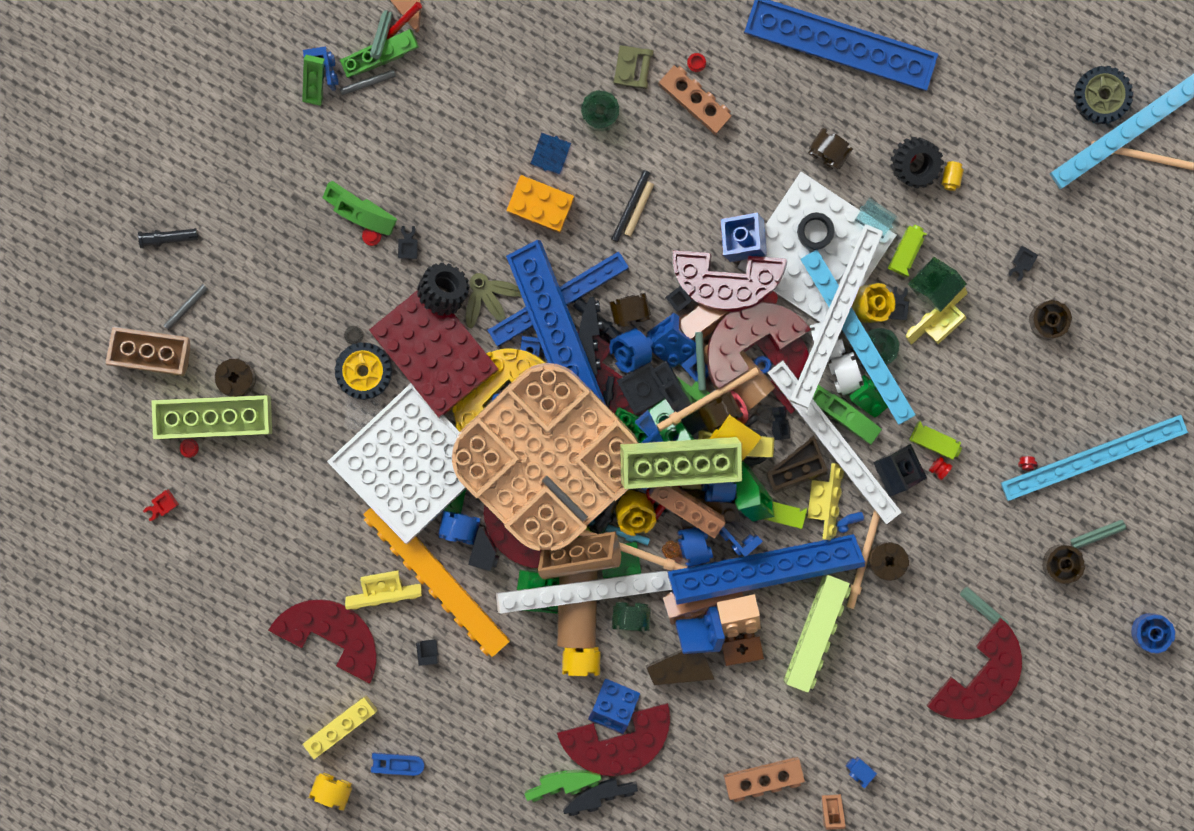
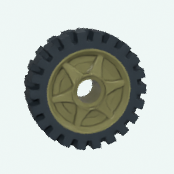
(1118, 94)

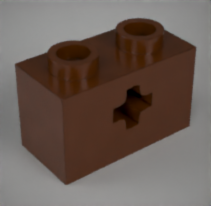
(752, 653)

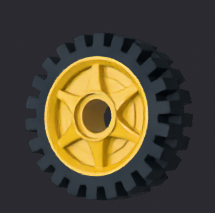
(378, 374)

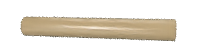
(639, 208)

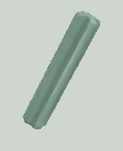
(381, 34)
(1098, 534)
(981, 605)

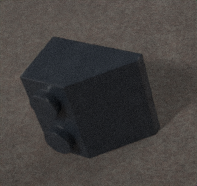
(900, 470)
(484, 551)

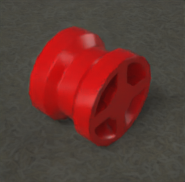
(940, 468)

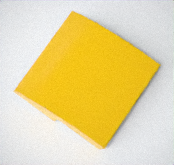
(734, 428)

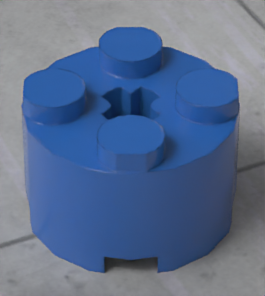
(631, 350)
(719, 492)
(458, 527)
(694, 546)
(1158, 642)

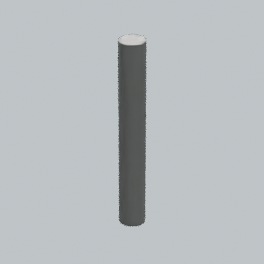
(367, 82)
(185, 307)
(564, 498)

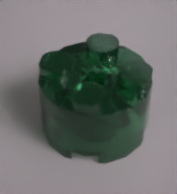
(603, 100)
(888, 340)
(631, 617)

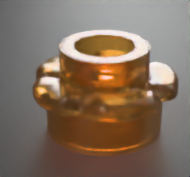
(666, 549)

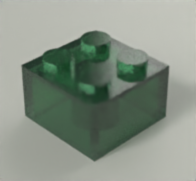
(937, 284)

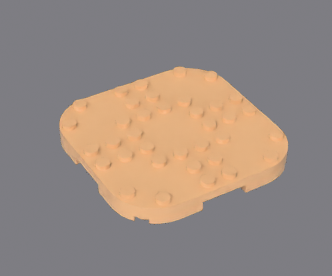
(536, 429)

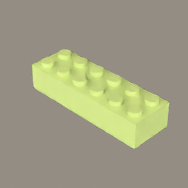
(211, 417)
(681, 462)
(816, 633)

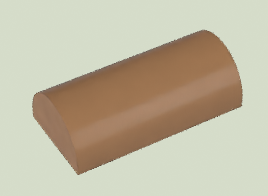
(148, 351)
(754, 389)
(581, 556)
(577, 620)

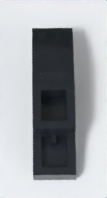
(590, 327)
(676, 396)
(591, 797)

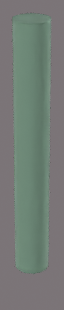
(700, 360)

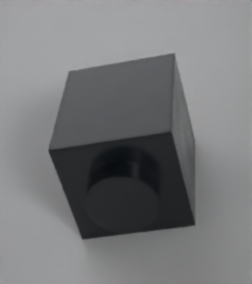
(678, 299)

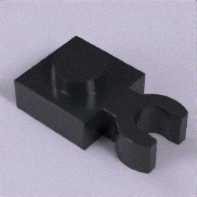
(408, 246)
(1023, 260)
(901, 306)
(780, 426)

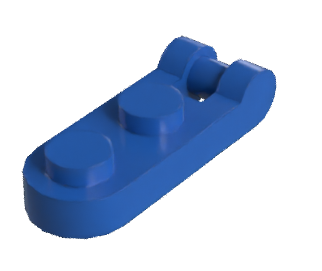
(397, 764)

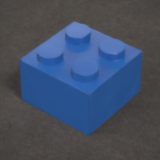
(743, 237)

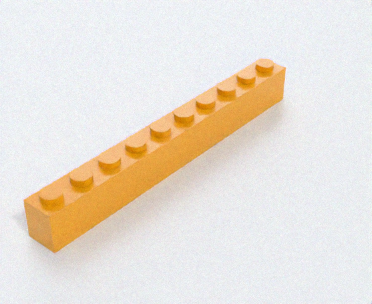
(442, 586)

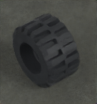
(929, 169)
(450, 279)

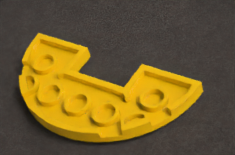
(510, 365)

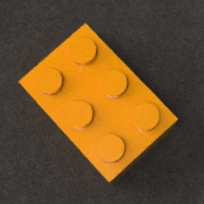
(540, 204)

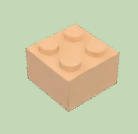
(739, 616)

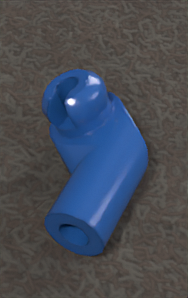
(849, 519)

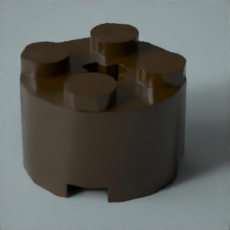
(830, 149)
(630, 309)
(1060, 324)
(226, 371)
(718, 410)
(899, 561)
(1074, 561)

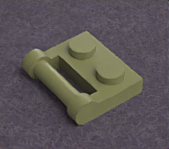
(626, 66)

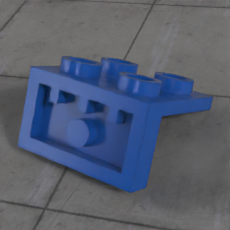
(323, 52)
(671, 343)
(749, 542)
(701, 634)
(614, 706)

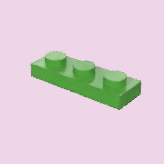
(313, 80)

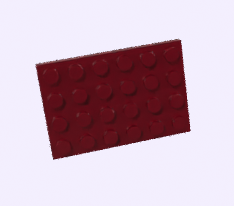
(433, 353)

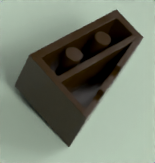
(799, 467)
(727, 509)
(679, 669)

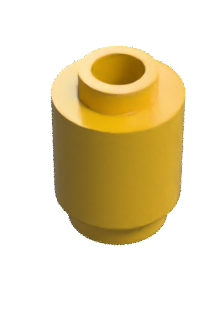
(952, 175)

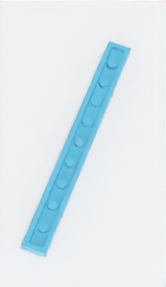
(1124, 133)
(860, 341)
(1094, 457)

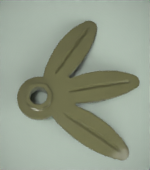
(485, 292)

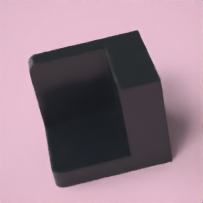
(427, 652)

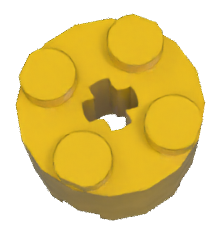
(873, 303)
(635, 513)
(581, 662)
(330, 792)

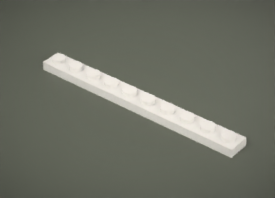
(836, 316)
(837, 446)
(582, 591)

